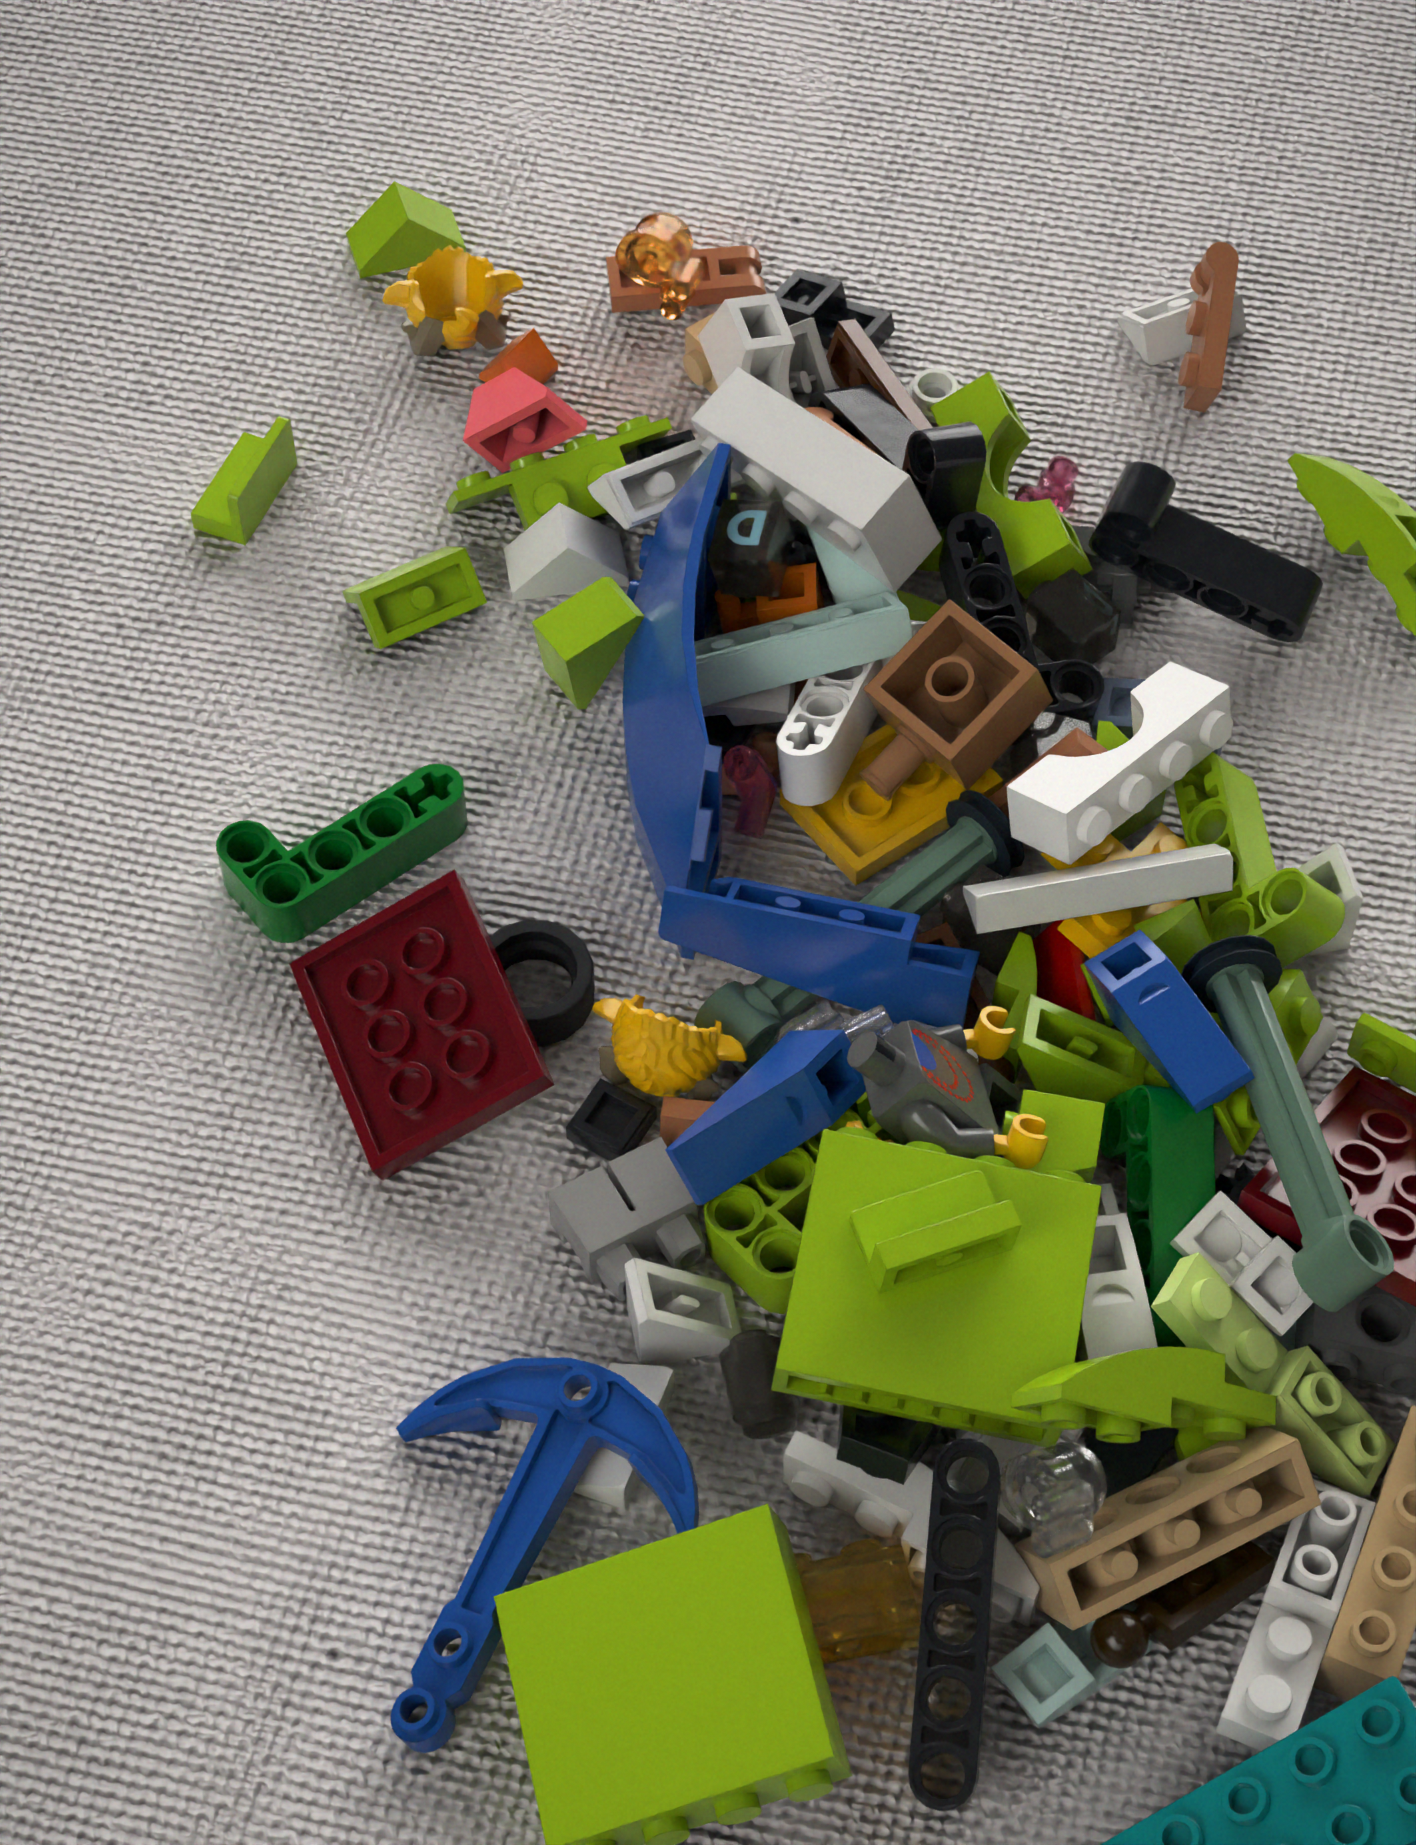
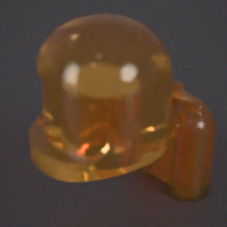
(659, 257)

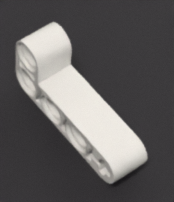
(826, 731)

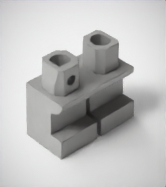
(628, 1216)

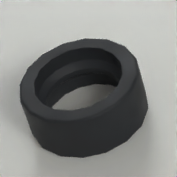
(560, 946)

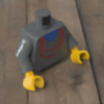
(933, 1090)

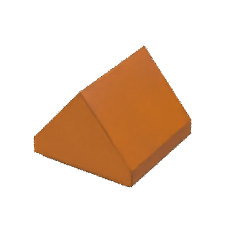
(525, 353)

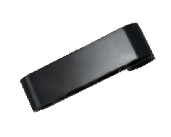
(941, 460)
(977, 536)
(1200, 559)

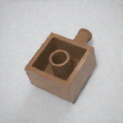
(952, 701)

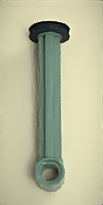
(976, 837)
(1340, 1249)

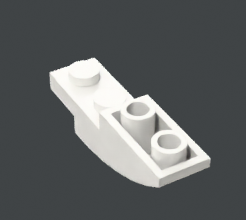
(1115, 1301)
(904, 1511)
(1295, 1620)

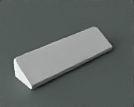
(647, 486)
(1099, 888)

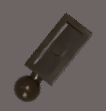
(1180, 1606)

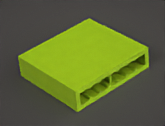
(950, 1342)
(672, 1686)

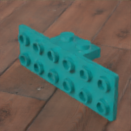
(1325, 1784)

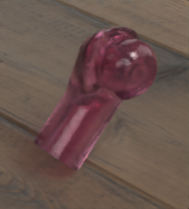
(1053, 483)
(754, 786)

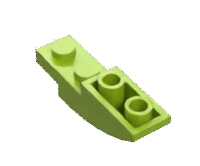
(1364, 520)
(1146, 1392)

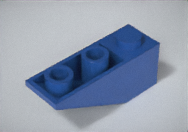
(1167, 1021)
(768, 1112)

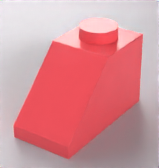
(517, 418)

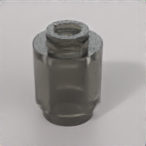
(748, 1377)

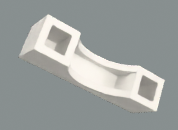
(755, 338)
(1077, 801)

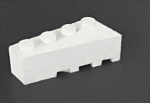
(820, 477)

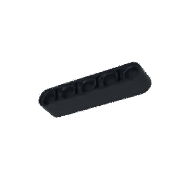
(950, 1586)

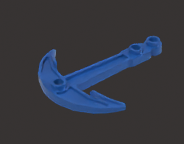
(554, 1460)

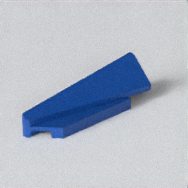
(824, 947)

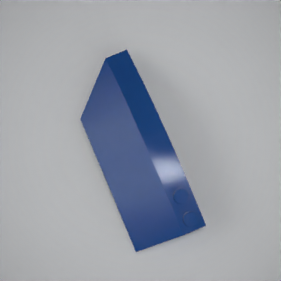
(668, 757)

